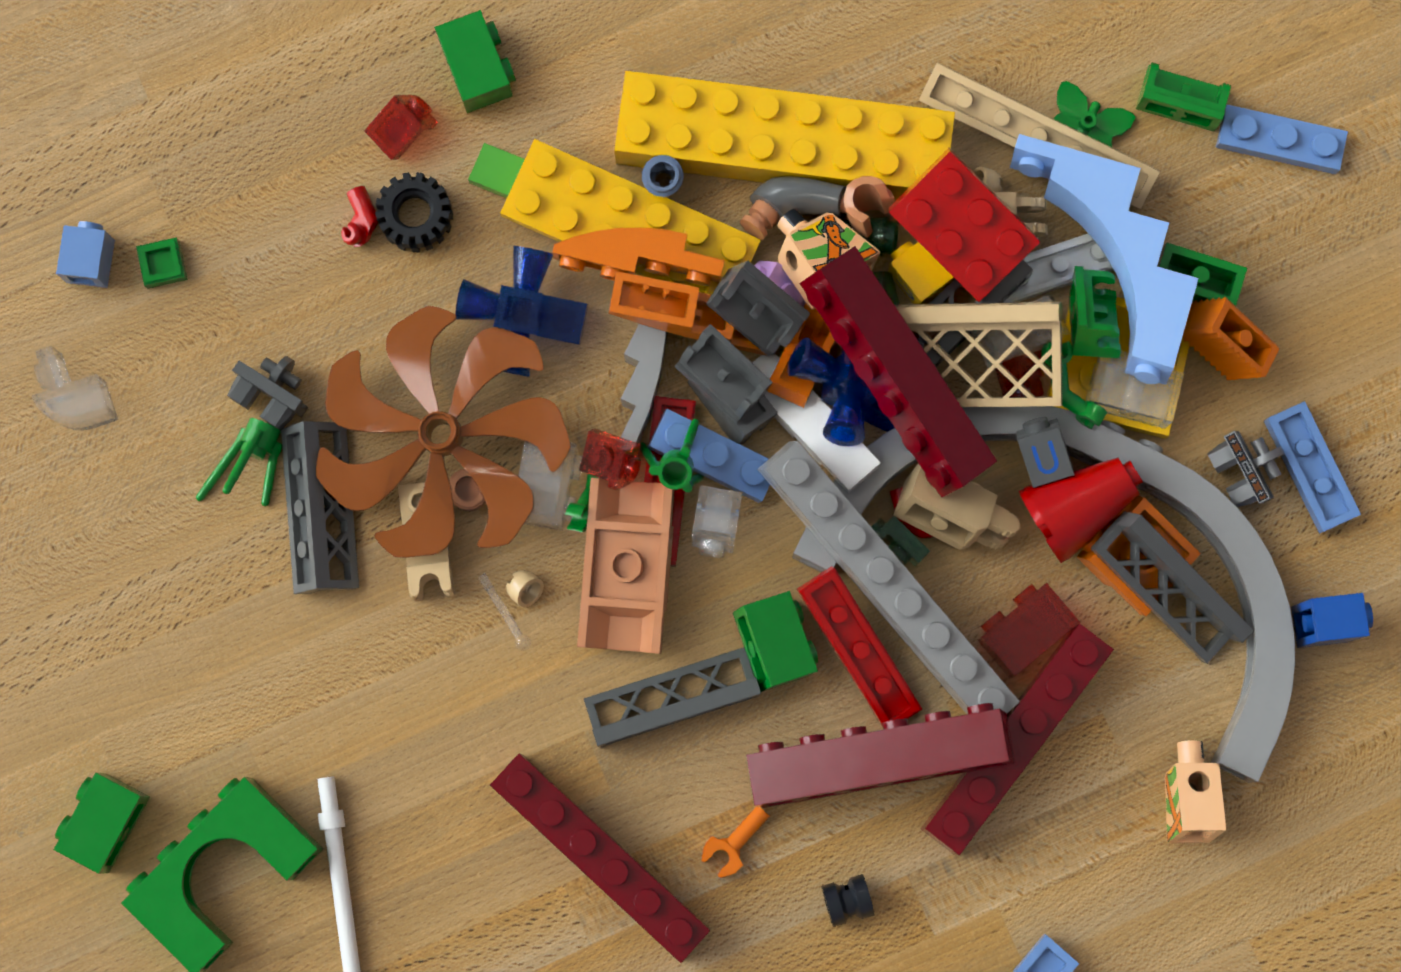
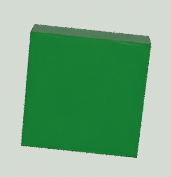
(161, 263)

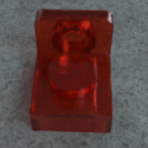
(400, 124)
(1019, 367)
(611, 458)

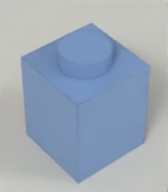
(85, 255)

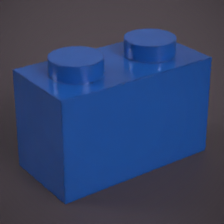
(1331, 620)

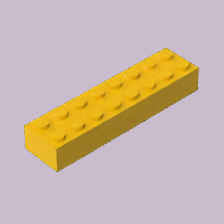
(776, 132)

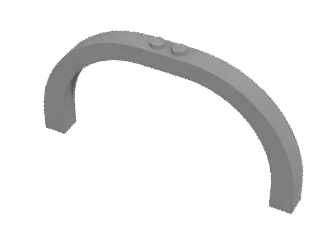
(1259, 587)

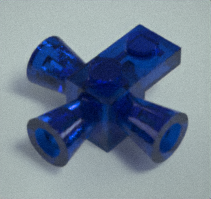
(522, 306)
(841, 389)

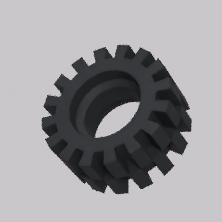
(410, 188)

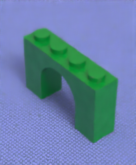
(165, 897)

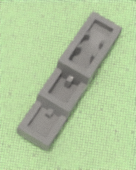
(647, 354)

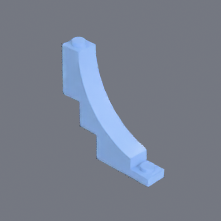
(1098, 198)

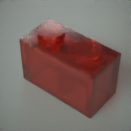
(1027, 630)

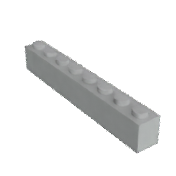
(884, 579)

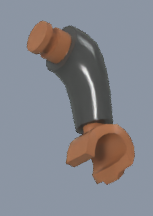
(816, 197)

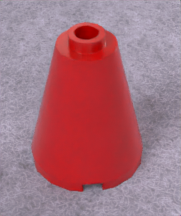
(1082, 504)

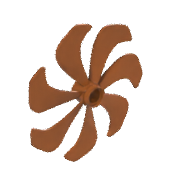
(433, 521)

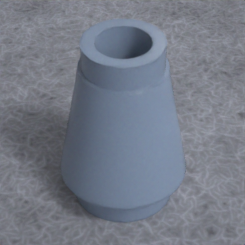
(658, 165)

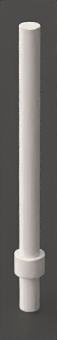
(331, 822)

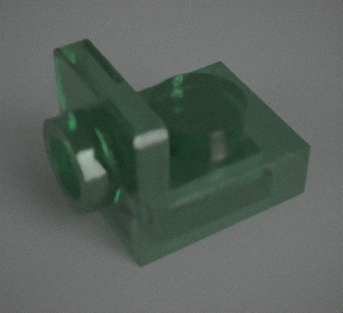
(902, 541)

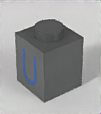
(1044, 451)

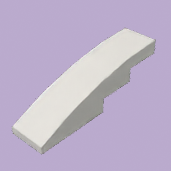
(846, 463)

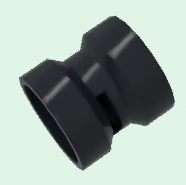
(847, 900)

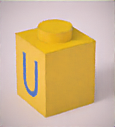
(918, 273)

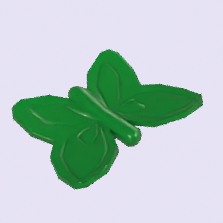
(1100, 126)

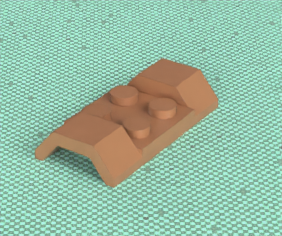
(626, 567)

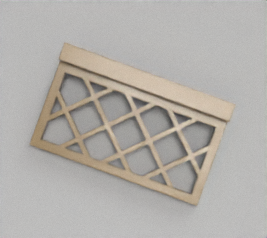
(993, 317)

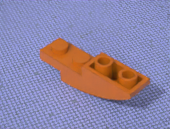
(626, 247)

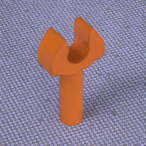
(735, 841)

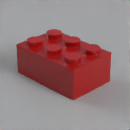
(964, 225)

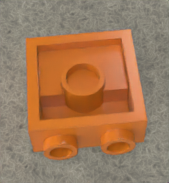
(1121, 551)

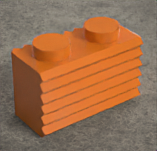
(1229, 339)

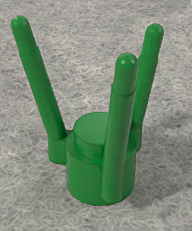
(254, 441)
(676, 465)

